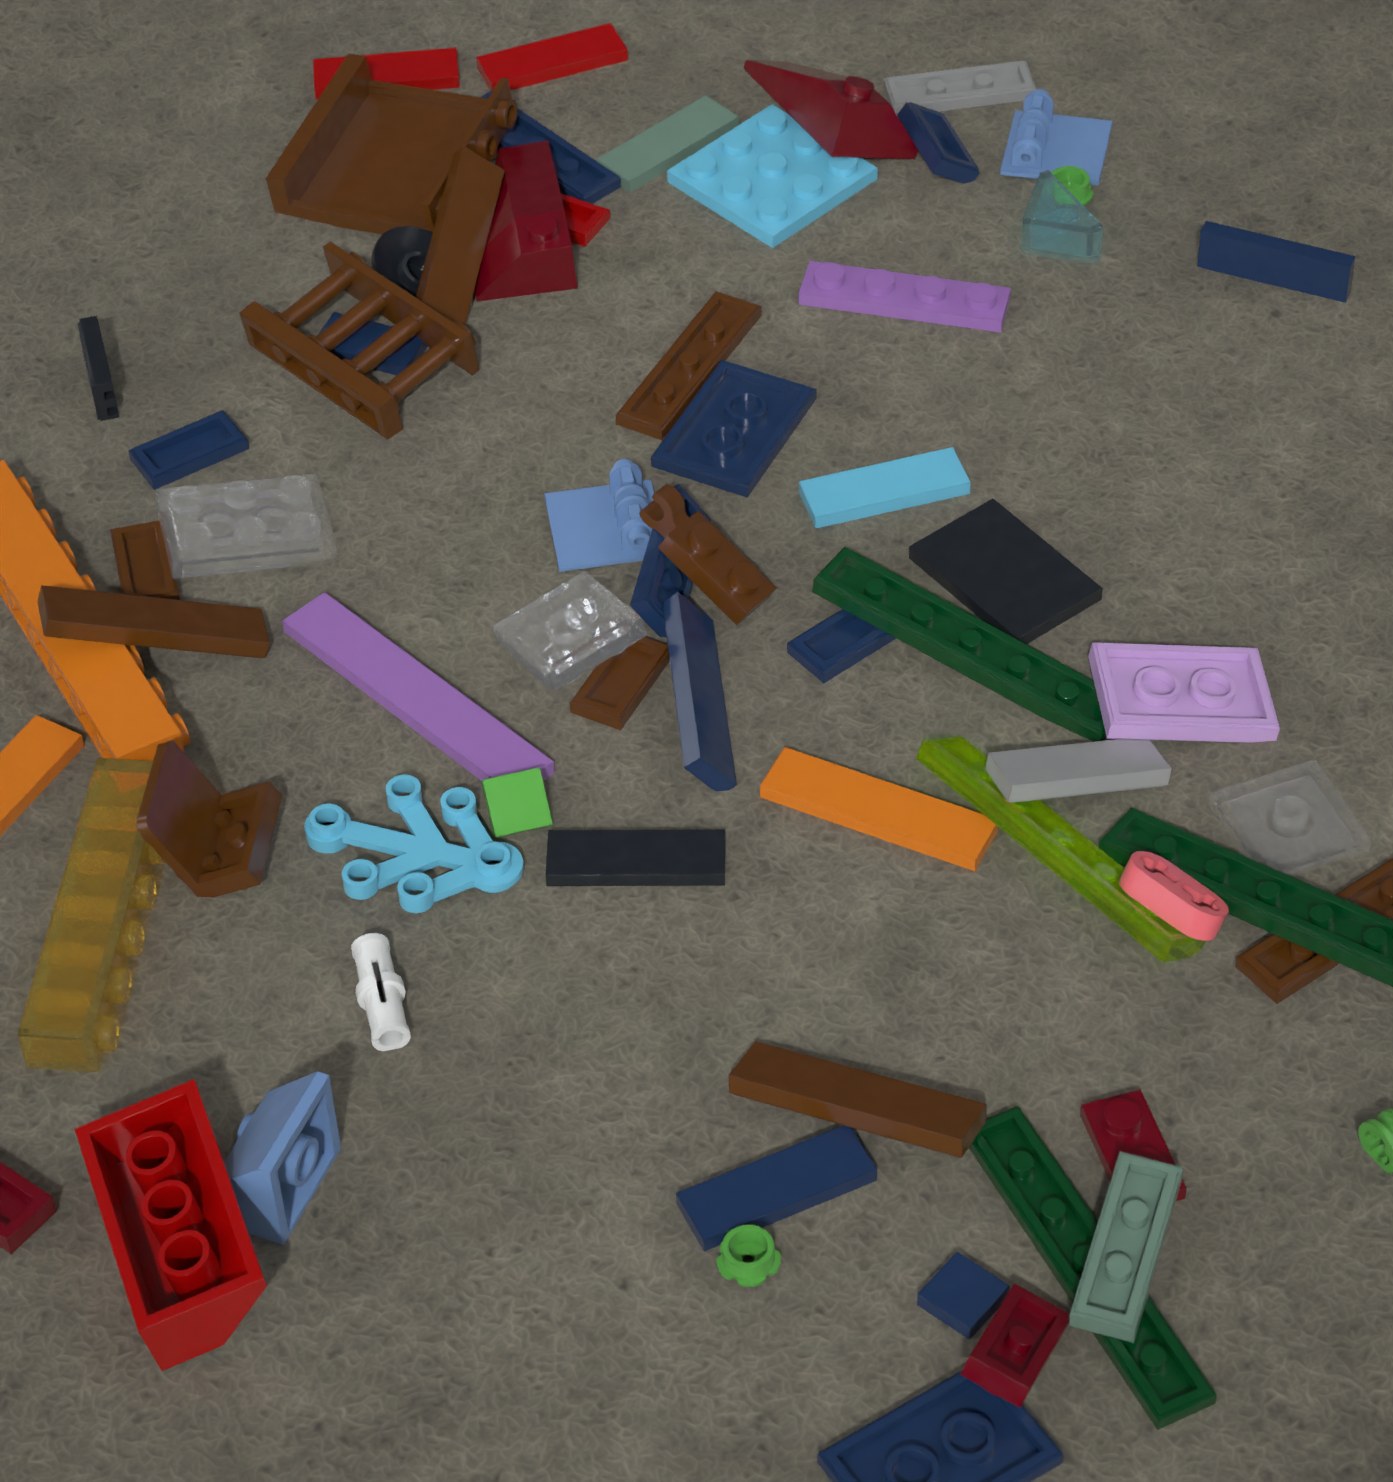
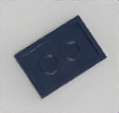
(734, 428)
(945, 1437)

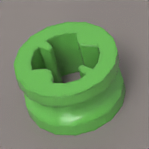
(1377, 1139)

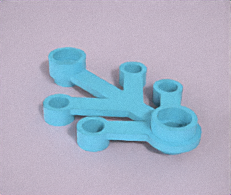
(418, 851)

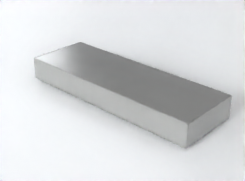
(961, 87)
(1077, 769)

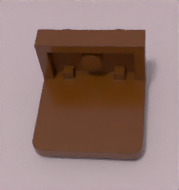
(205, 836)

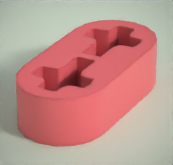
(1173, 896)

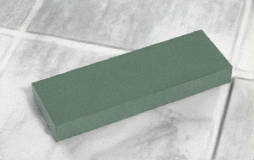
(668, 142)
(1126, 1247)

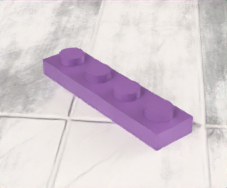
(905, 296)

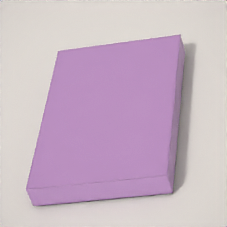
(1183, 693)

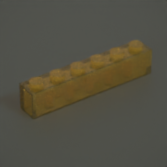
(93, 927)

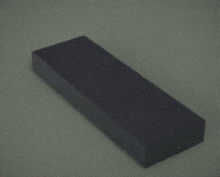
(636, 857)

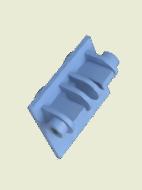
(1050, 141)
(601, 522)

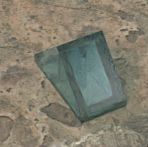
(1059, 224)

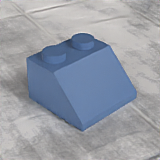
(284, 1155)

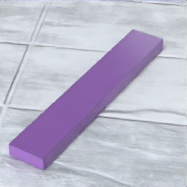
(412, 691)

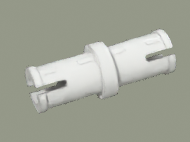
(386, 1018)

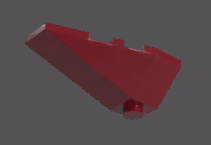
(835, 110)

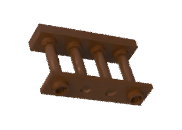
(345, 379)

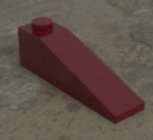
(529, 230)

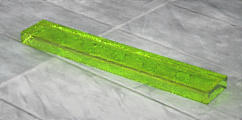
(1056, 846)

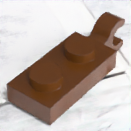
(706, 556)

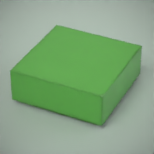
(516, 802)

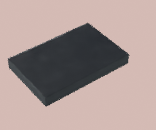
(1005, 572)

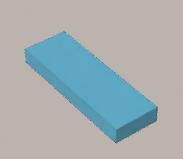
(884, 487)

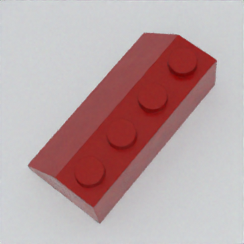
(173, 1223)

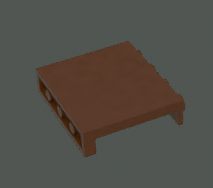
(382, 150)

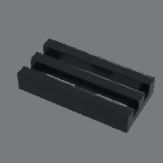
(97, 368)

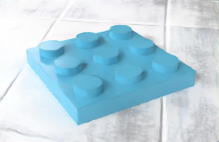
(770, 176)

